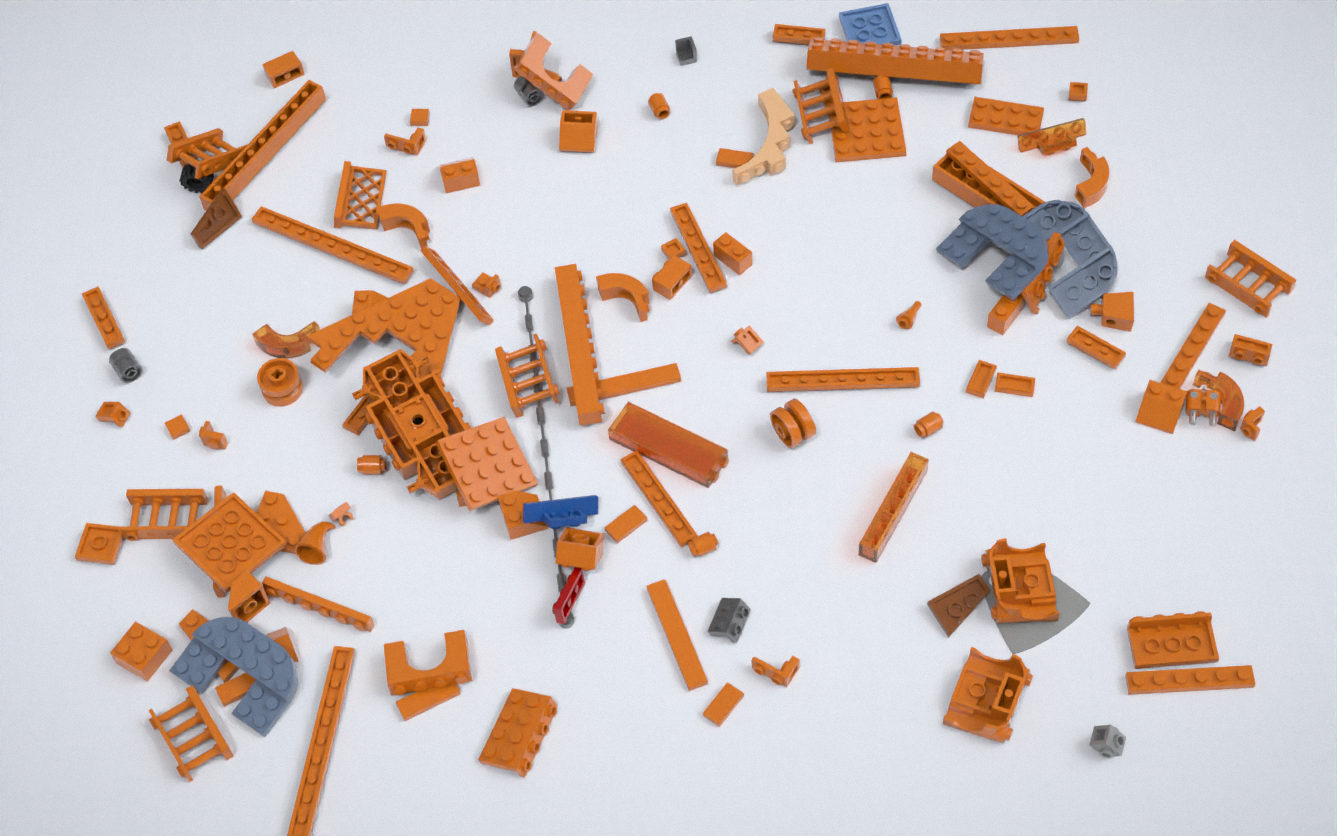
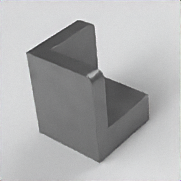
(686, 51)

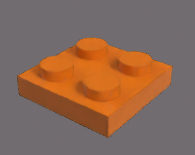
(99, 544)

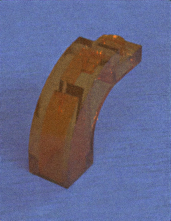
(284, 345)
(1231, 397)

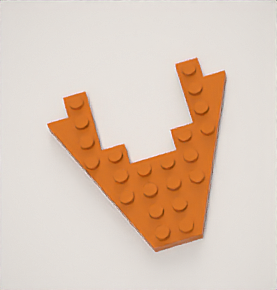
(417, 317)

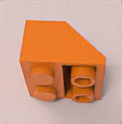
(578, 131)

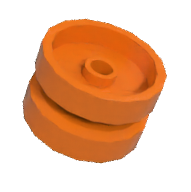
(280, 382)
(792, 423)

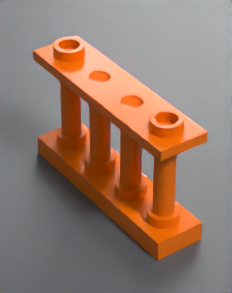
(836, 108)
(197, 146)
(1258, 265)
(509, 373)
(157, 498)
(210, 732)

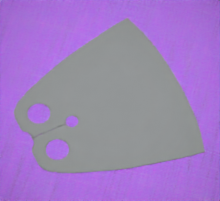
(1026, 635)

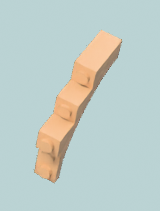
(778, 140)

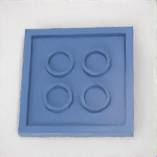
(870, 24)

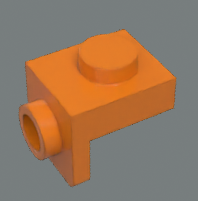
(1250, 421)
(210, 438)

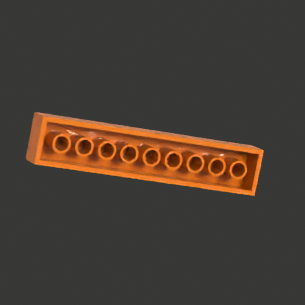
(895, 61)

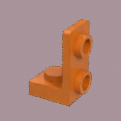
(410, 146)
(779, 677)

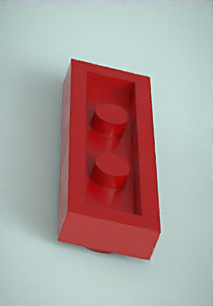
(568, 595)

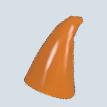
(312, 545)

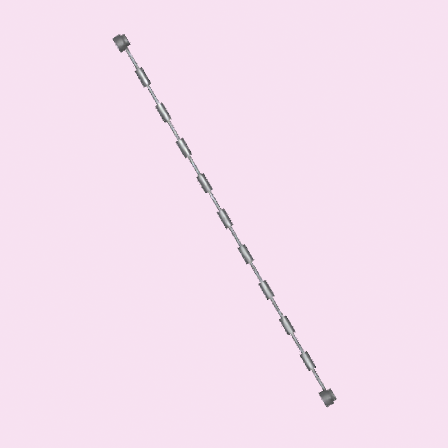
(526, 295)

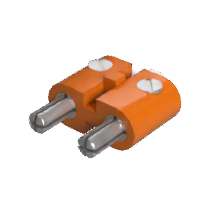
(1203, 403)

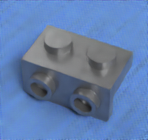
(729, 619)

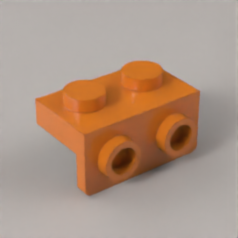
(1250, 350)

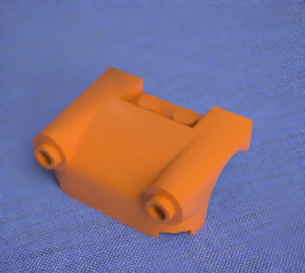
(1020, 583)
(987, 695)

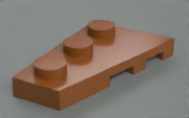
(216, 219)
(958, 603)

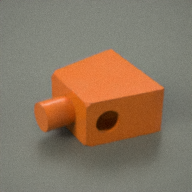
(1116, 310)

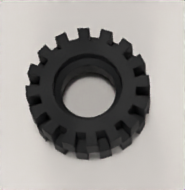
(189, 181)

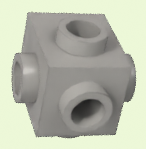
(1107, 741)

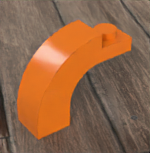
(1094, 188)
(405, 216)
(624, 286)

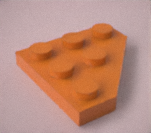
(279, 515)

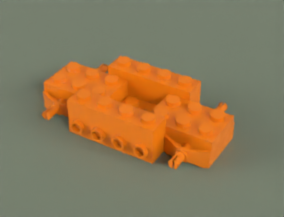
(398, 401)

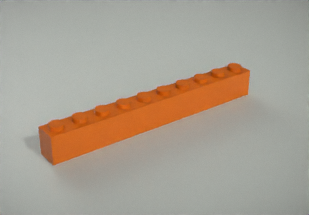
(266, 143)
(578, 345)

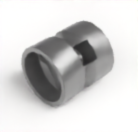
(529, 94)
(125, 365)

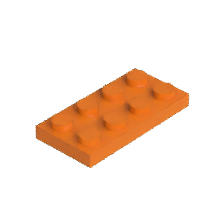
(1004, 116)

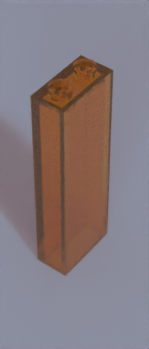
(668, 444)

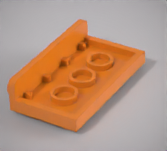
(1172, 640)
(519, 731)

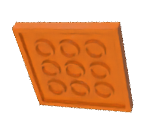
(873, 131)
(486, 463)
(229, 541)

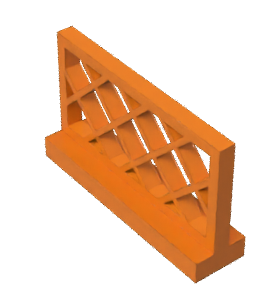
(344, 196)

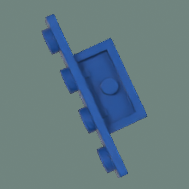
(561, 511)

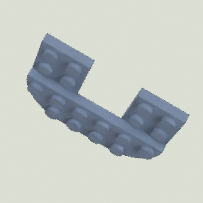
(1009, 232)
(1088, 248)
(251, 652)

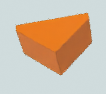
(282, 637)

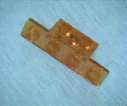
(1053, 138)

